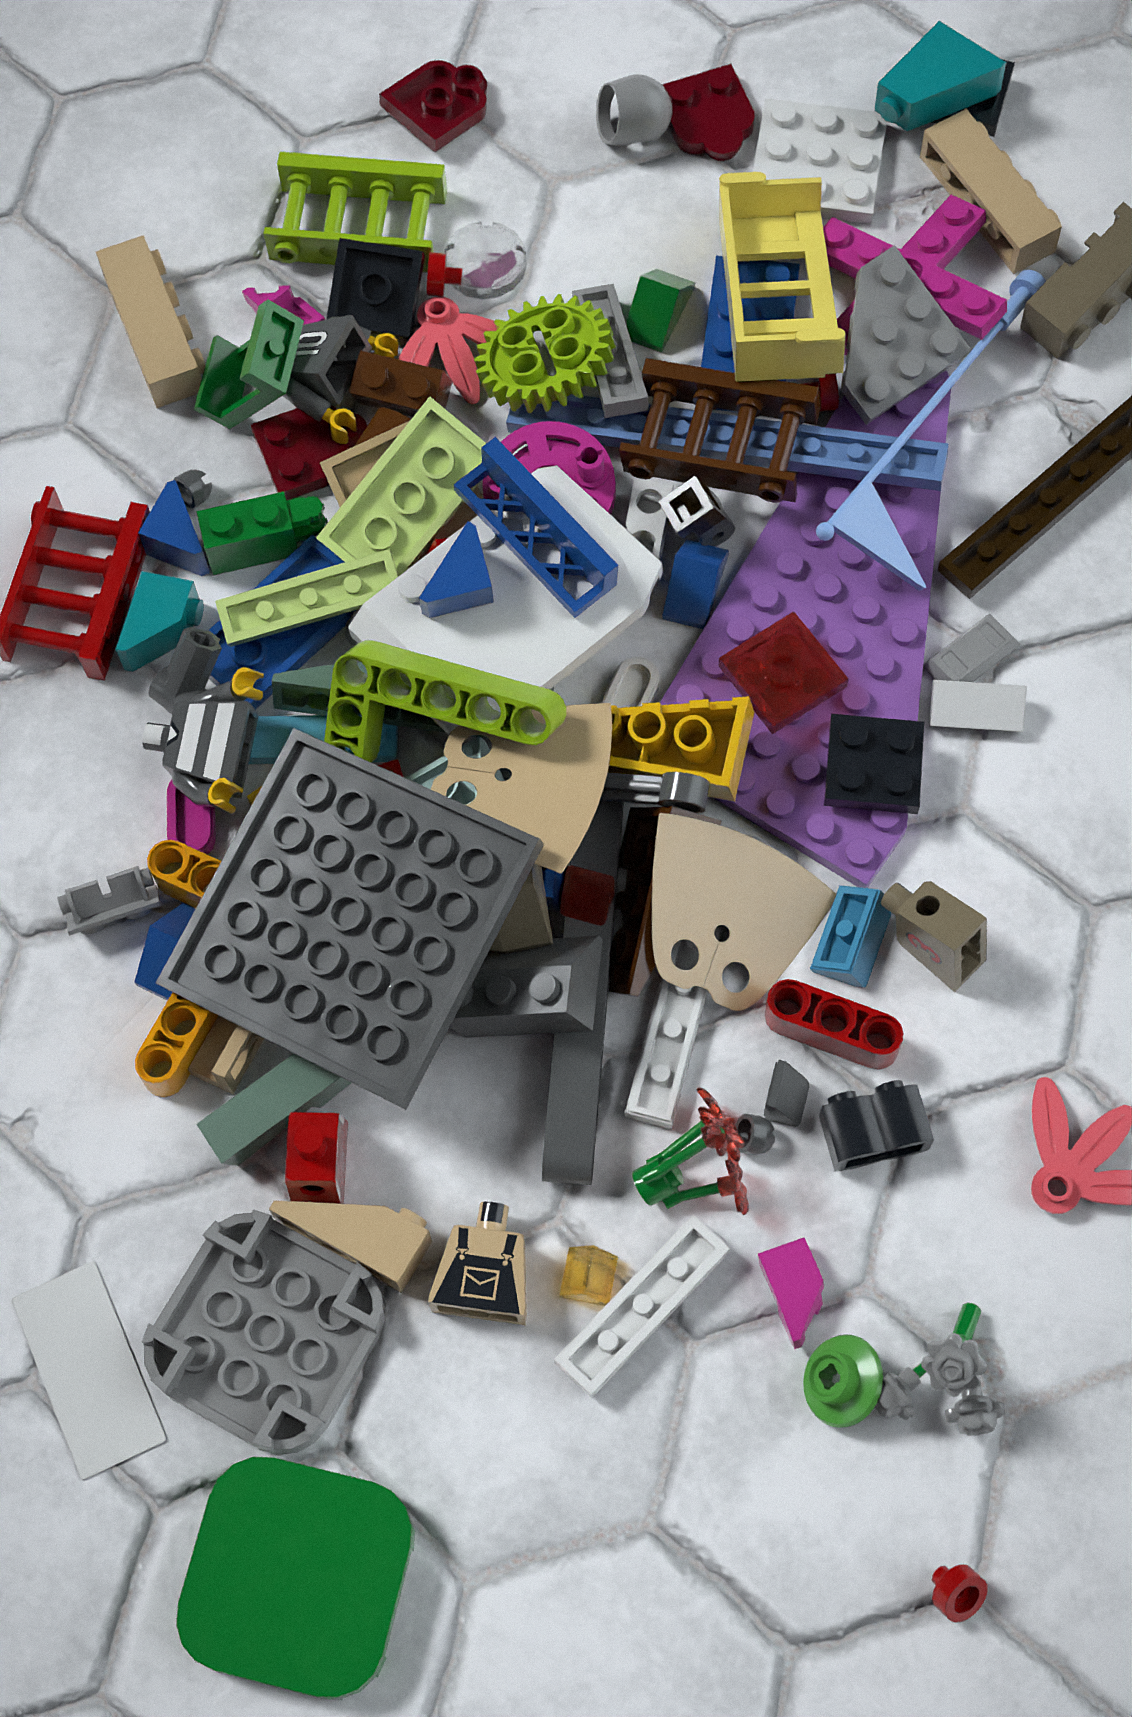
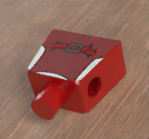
(316, 1156)

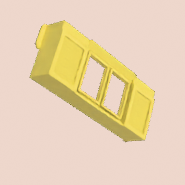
(778, 222)

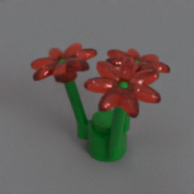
(661, 1175)

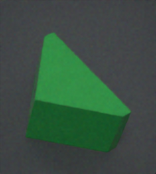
(657, 308)

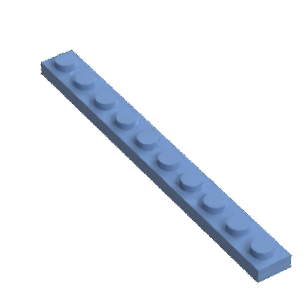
(814, 450)

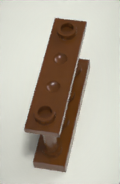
(714, 390)

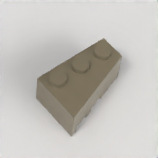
(1084, 293)

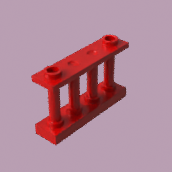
(105, 609)

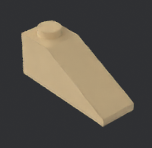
(372, 1235)

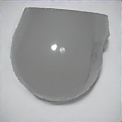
(642, 110)

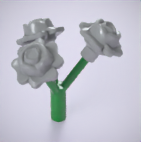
(951, 1365)

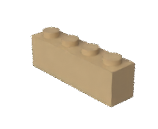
(983, 175)
(150, 320)

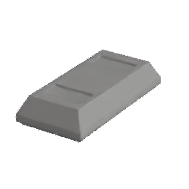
(972, 652)

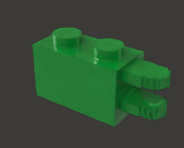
(258, 530)

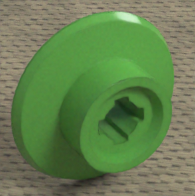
(859, 1382)

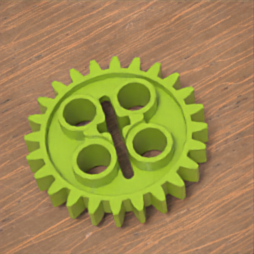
(577, 342)

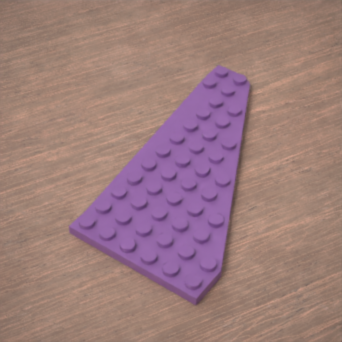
(862, 619)

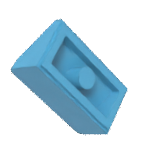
(852, 936)

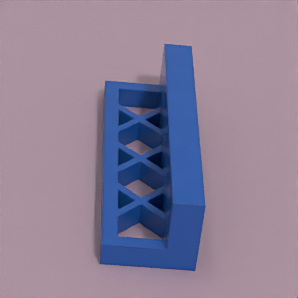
(550, 518)

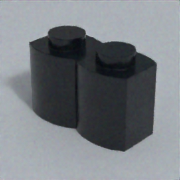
(875, 1125)

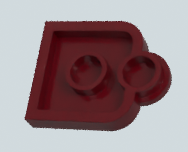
(437, 101)
(710, 113)
(295, 446)

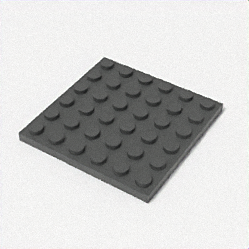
(350, 916)

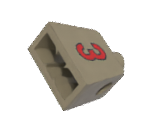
(939, 931)

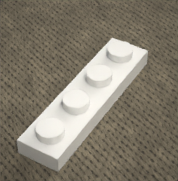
(641, 1306)

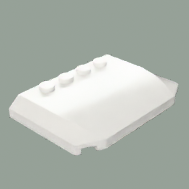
(525, 628)

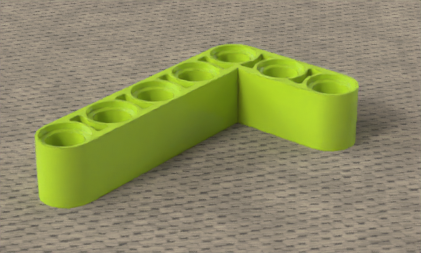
(427, 697)

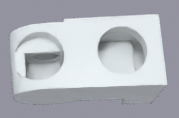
(645, 515)

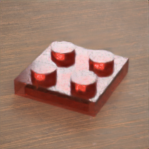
(783, 672)

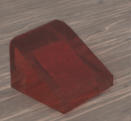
(587, 895)

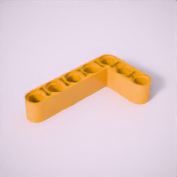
(161, 1042)

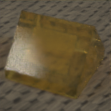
(589, 1275)

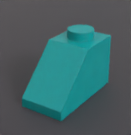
(157, 618)

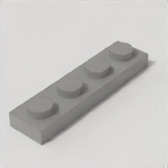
(623, 387)

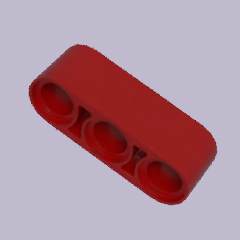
(817, 1005)

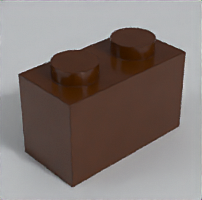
(397, 384)

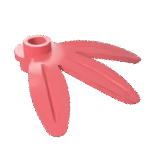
(447, 333)
(1077, 1165)

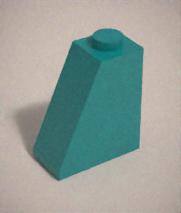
(937, 79)

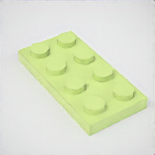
(407, 491)

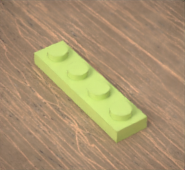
(304, 598)

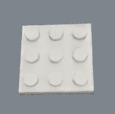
(825, 143)

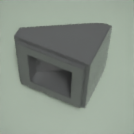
(786, 1095)

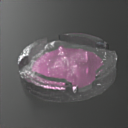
(490, 259)

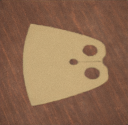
(551, 783)
(729, 879)

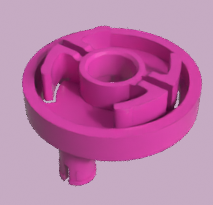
(584, 464)

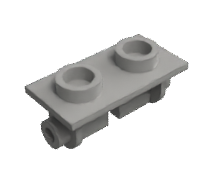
(90, 911)

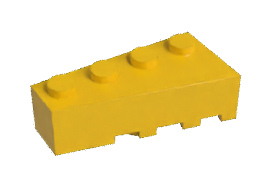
(684, 738)

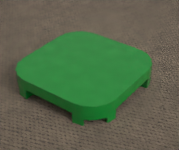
(295, 1577)

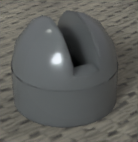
(193, 488)
(756, 1133)

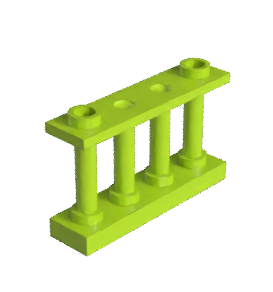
(357, 178)

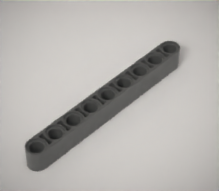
(579, 1055)

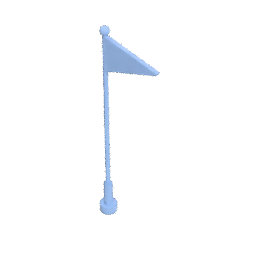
(862, 515)

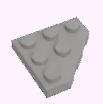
(895, 337)

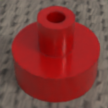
(439, 274)
(827, 391)
(958, 1592)

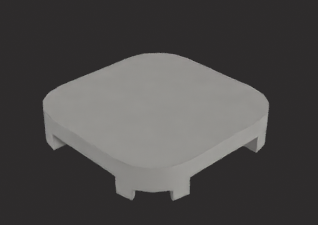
(265, 1333)

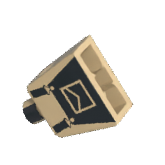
(483, 1270)

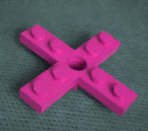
(928, 254)

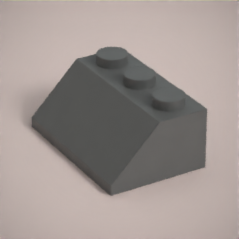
(534, 991)

